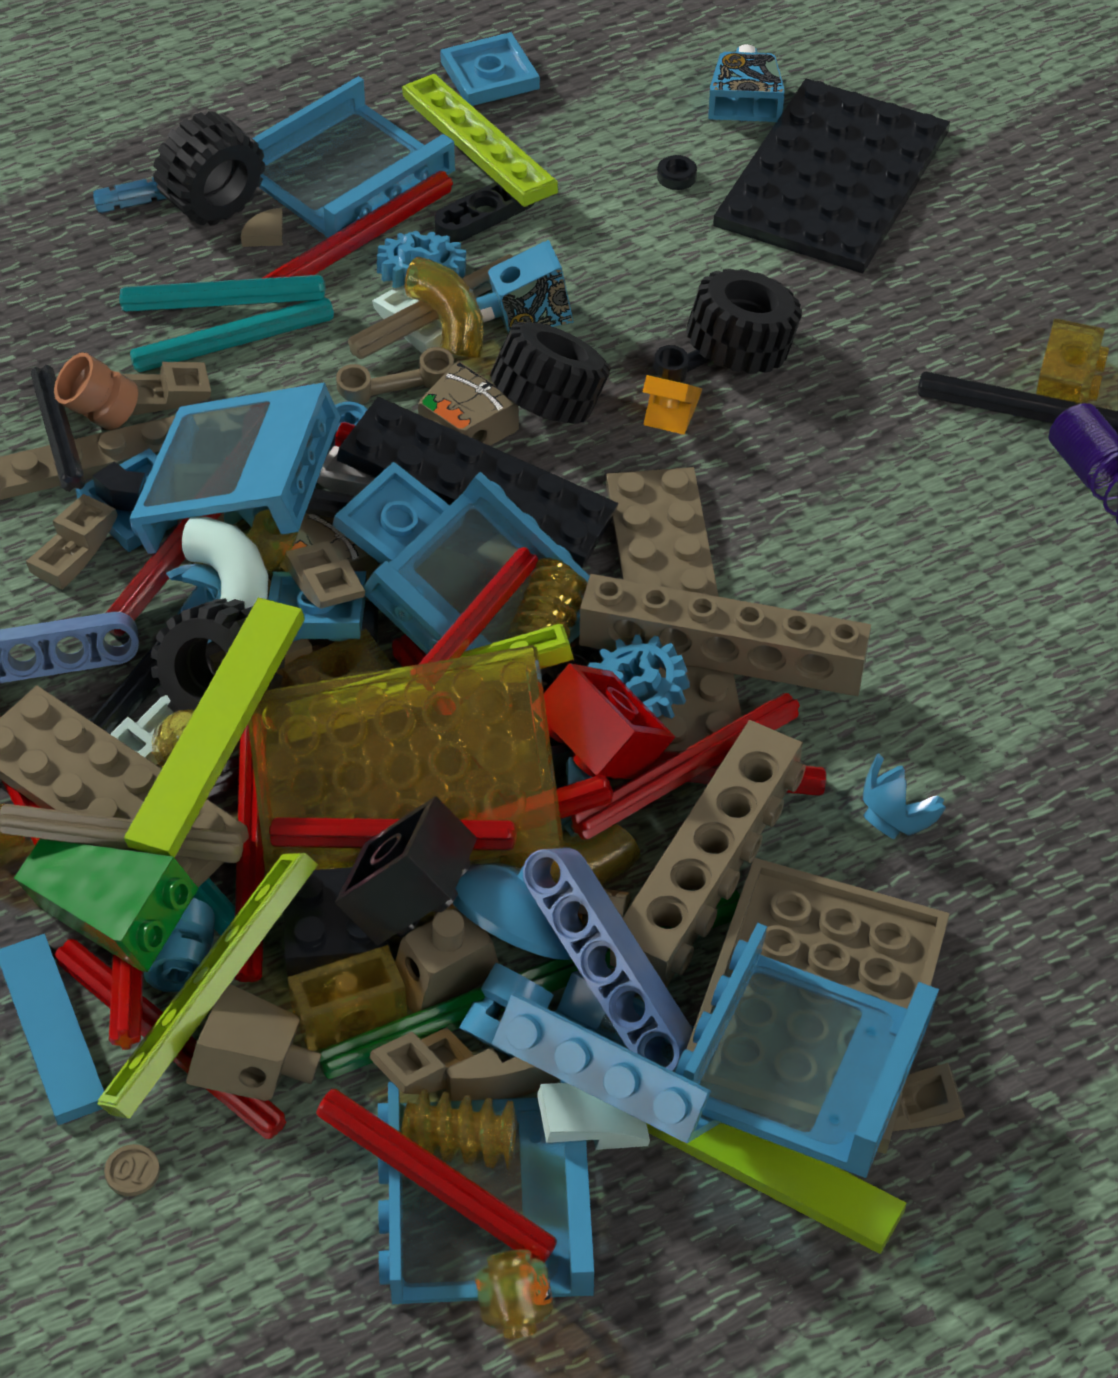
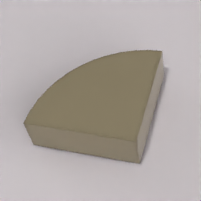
(264, 229)

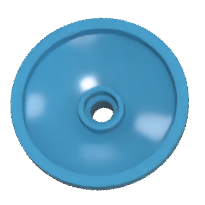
(501, 904)

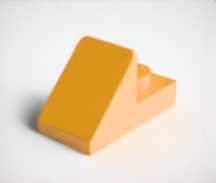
(670, 404)

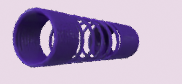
(1088, 443)

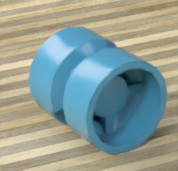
(184, 948)
(499, 985)

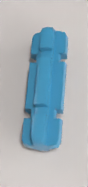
(126, 195)

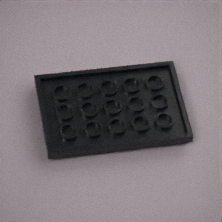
(832, 175)

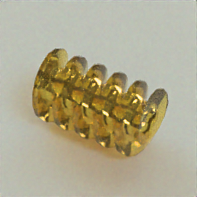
(549, 599)
(462, 1129)

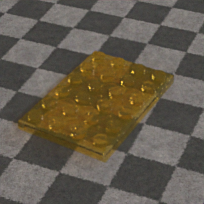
(406, 734)

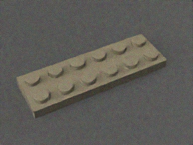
(80, 768)

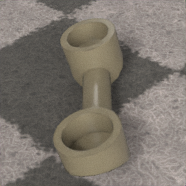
(357, 386)

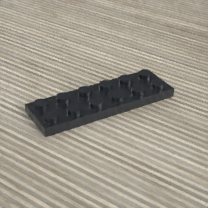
(450, 460)

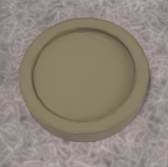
(132, 1170)

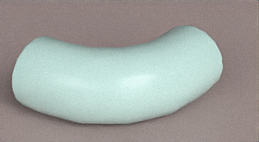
(230, 554)

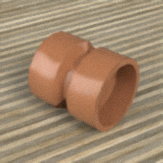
(96, 391)

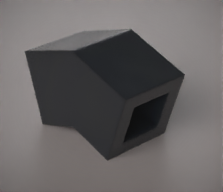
(119, 487)

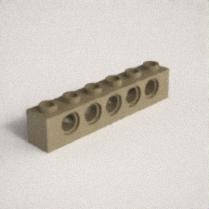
(728, 633)
(745, 786)

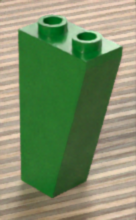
(110, 895)

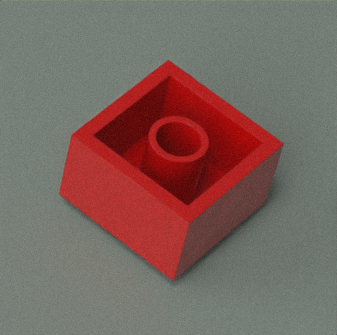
(603, 723)

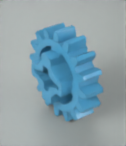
(397, 255)
(639, 667)

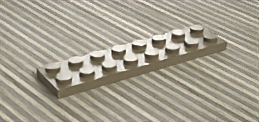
(666, 545)

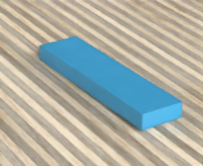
(51, 1029)

